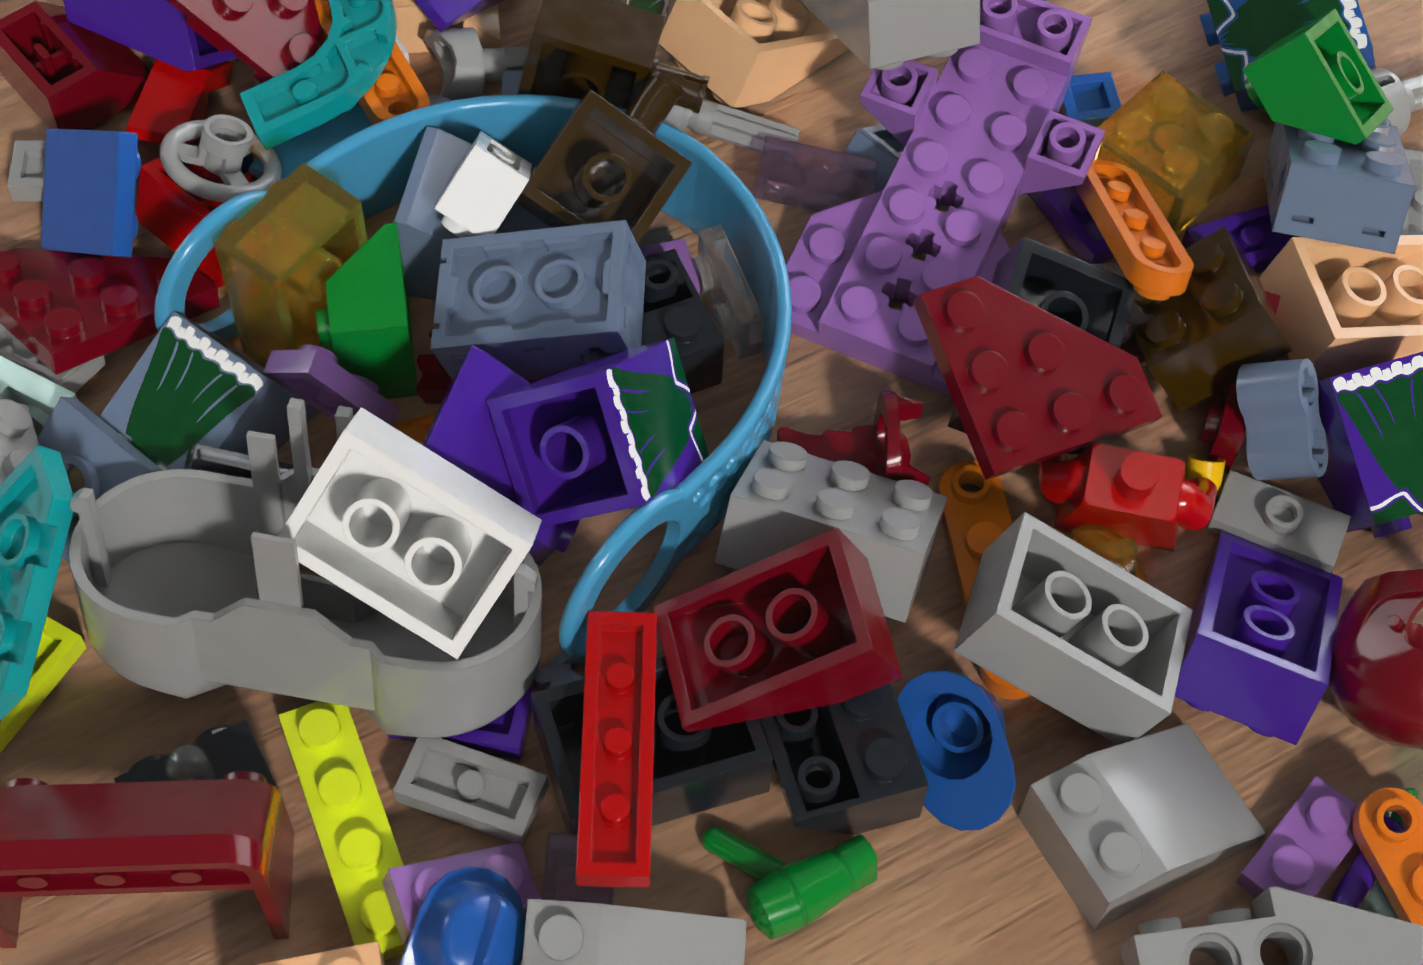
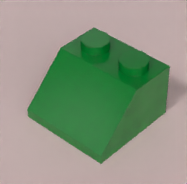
(1318, 82)
(370, 316)

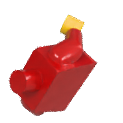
(1132, 492)

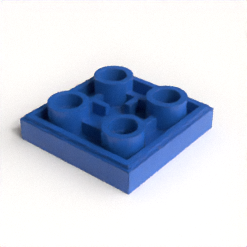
(90, 191)

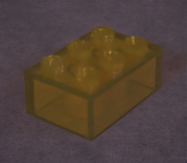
(283, 255)

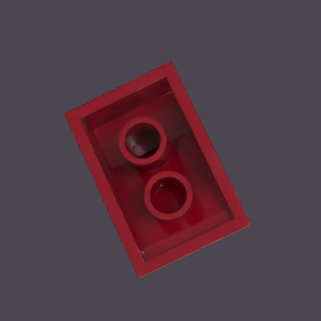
(778, 636)

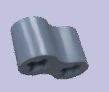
(1282, 419)

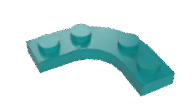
(330, 80)

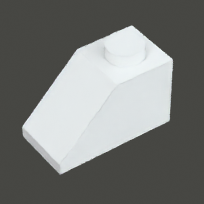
(483, 188)

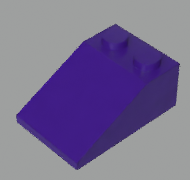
(1260, 639)

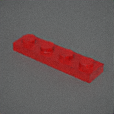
(617, 751)

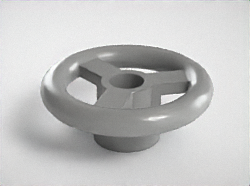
(220, 151)

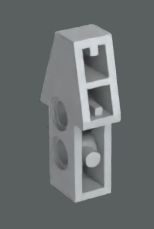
(1302, 925)

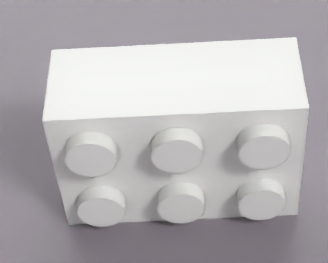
(409, 533)

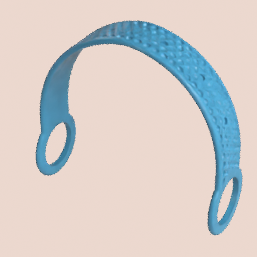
(376, 170)

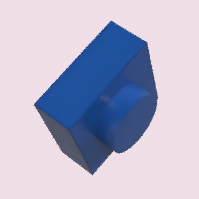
(1091, 98)

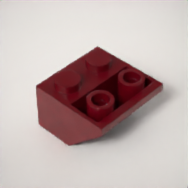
(65, 70)

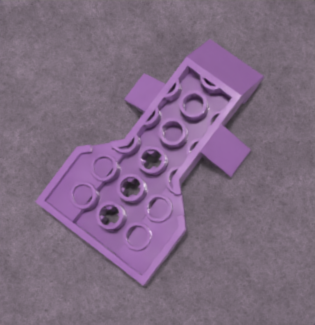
(968, 145)

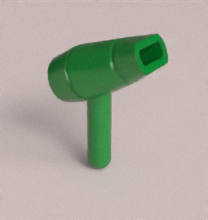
(795, 892)

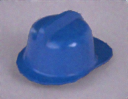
(960, 747)
(468, 920)

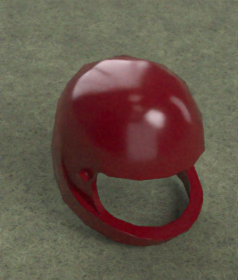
(1380, 659)

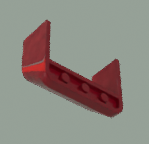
(145, 841)

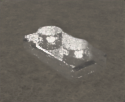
(734, 304)

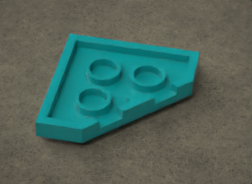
(32, 541)

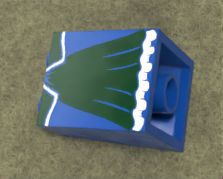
(1253, 26)

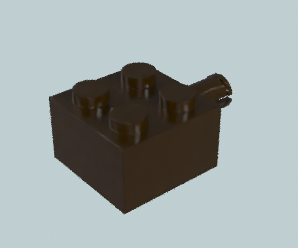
(602, 50)
(609, 162)
(1211, 329)

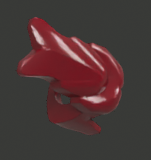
(877, 446)

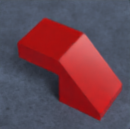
(175, 98)

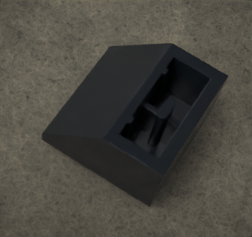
(677, 312)
(848, 764)

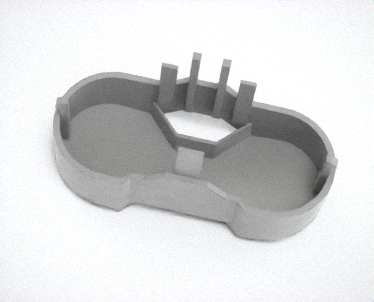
(202, 594)

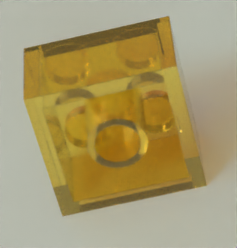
(1177, 147)

